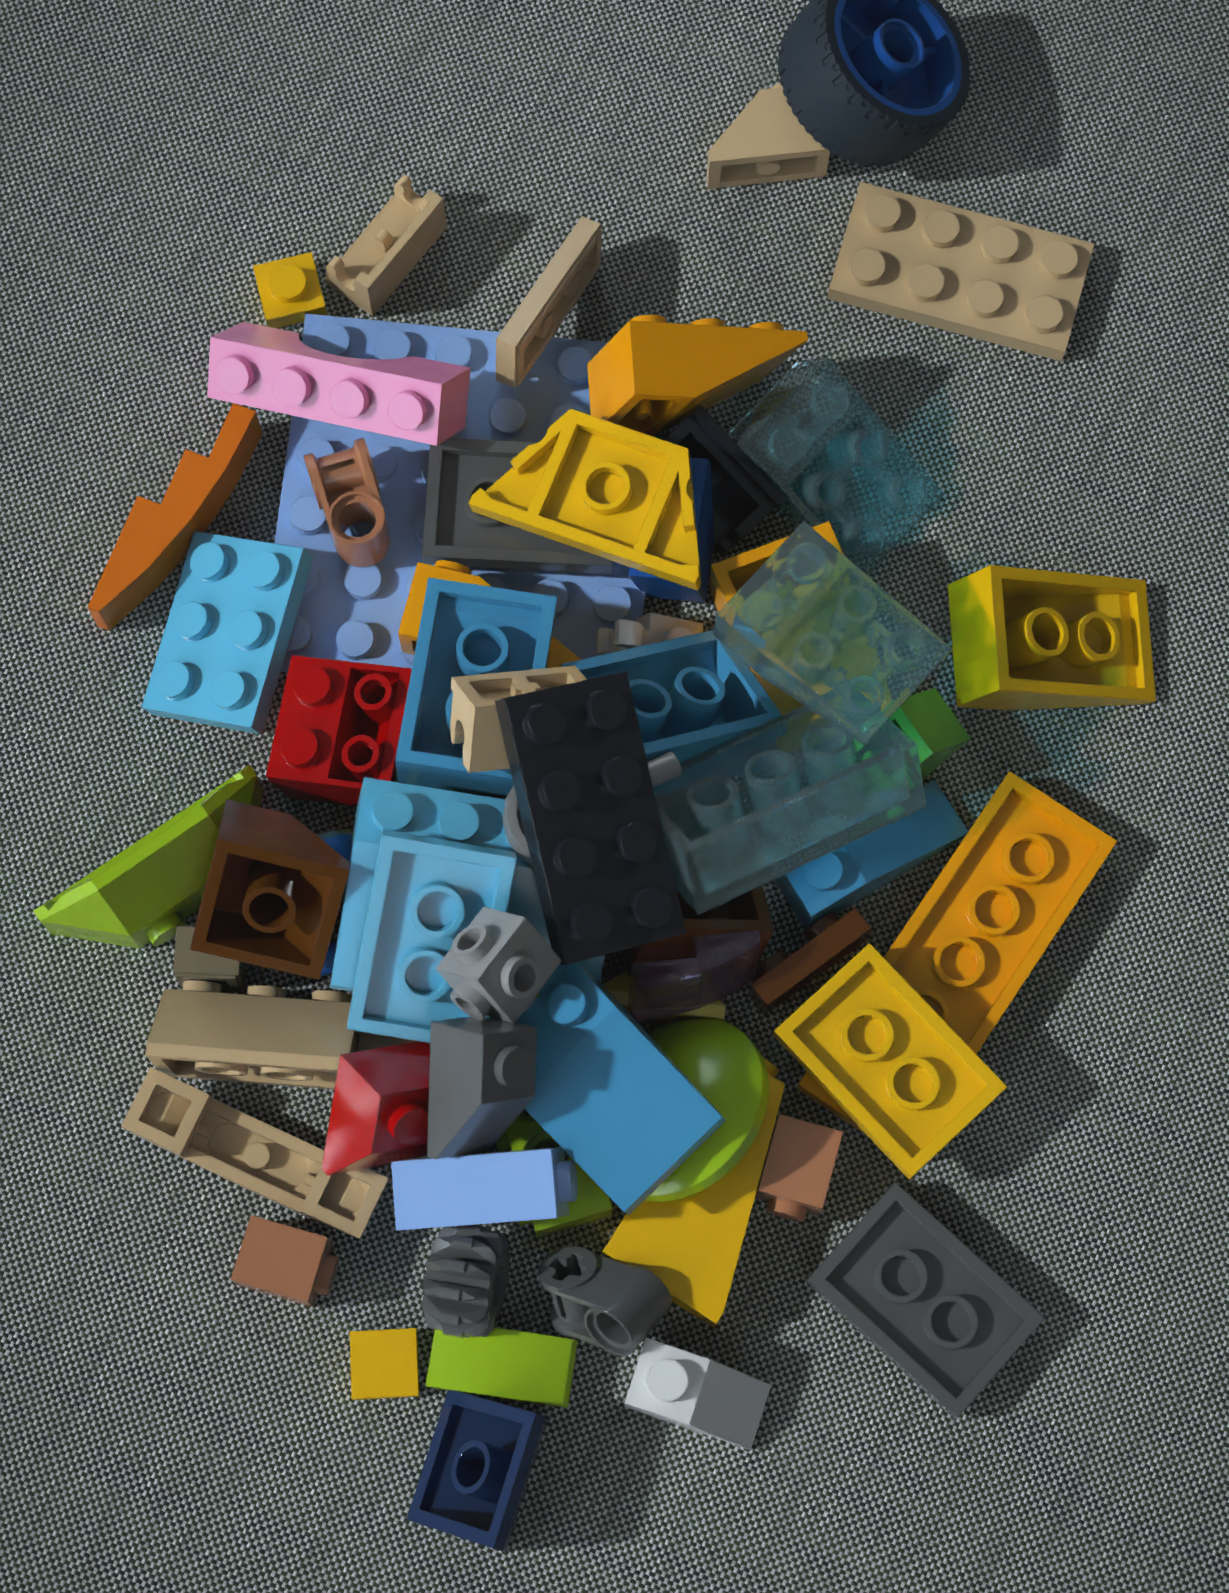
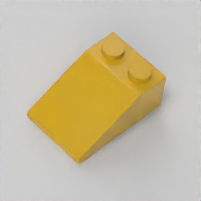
(1049, 640)

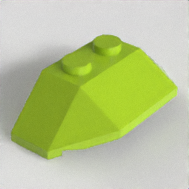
(152, 882)

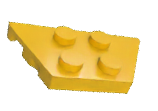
(604, 495)

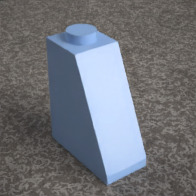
(483, 1188)

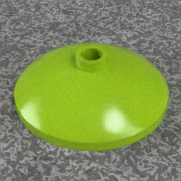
(734, 1080)

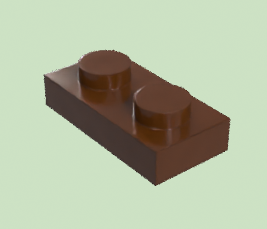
(828, 943)

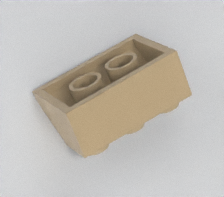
(251, 1035)

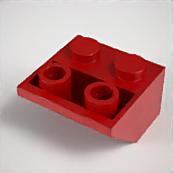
(337, 728)

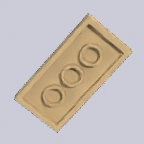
(961, 271)

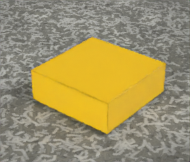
(384, 1364)

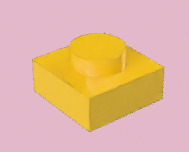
(289, 290)

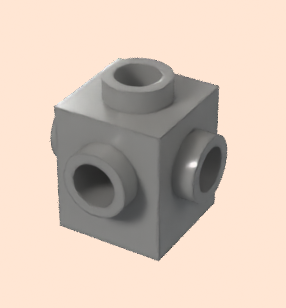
(497, 966)

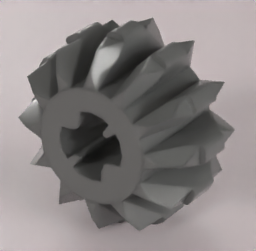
(466, 1281)

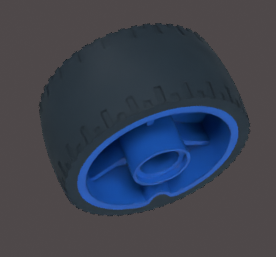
(874, 75)

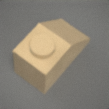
(765, 146)

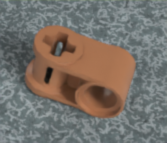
(350, 494)

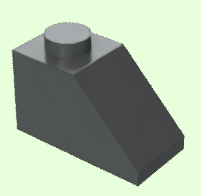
(477, 1082)

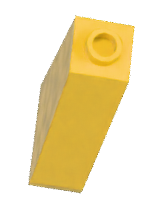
(699, 1238)

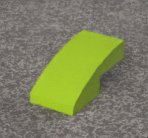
(505, 1366)

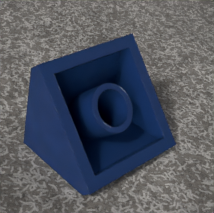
(477, 1469)

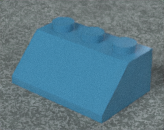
(687, 693)

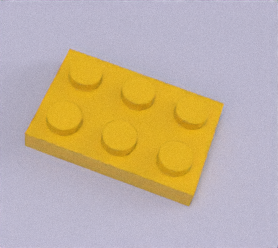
(889, 1061)

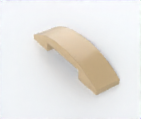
(251, 1154)

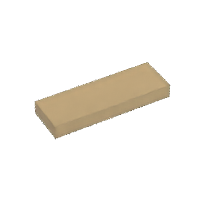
(548, 302)

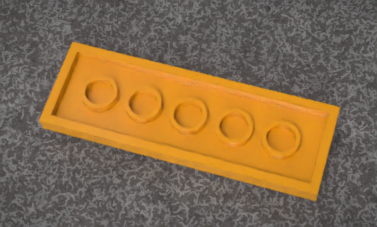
(992, 912)

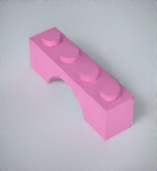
(389, 397)

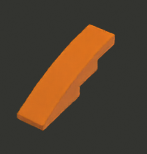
(160, 534)

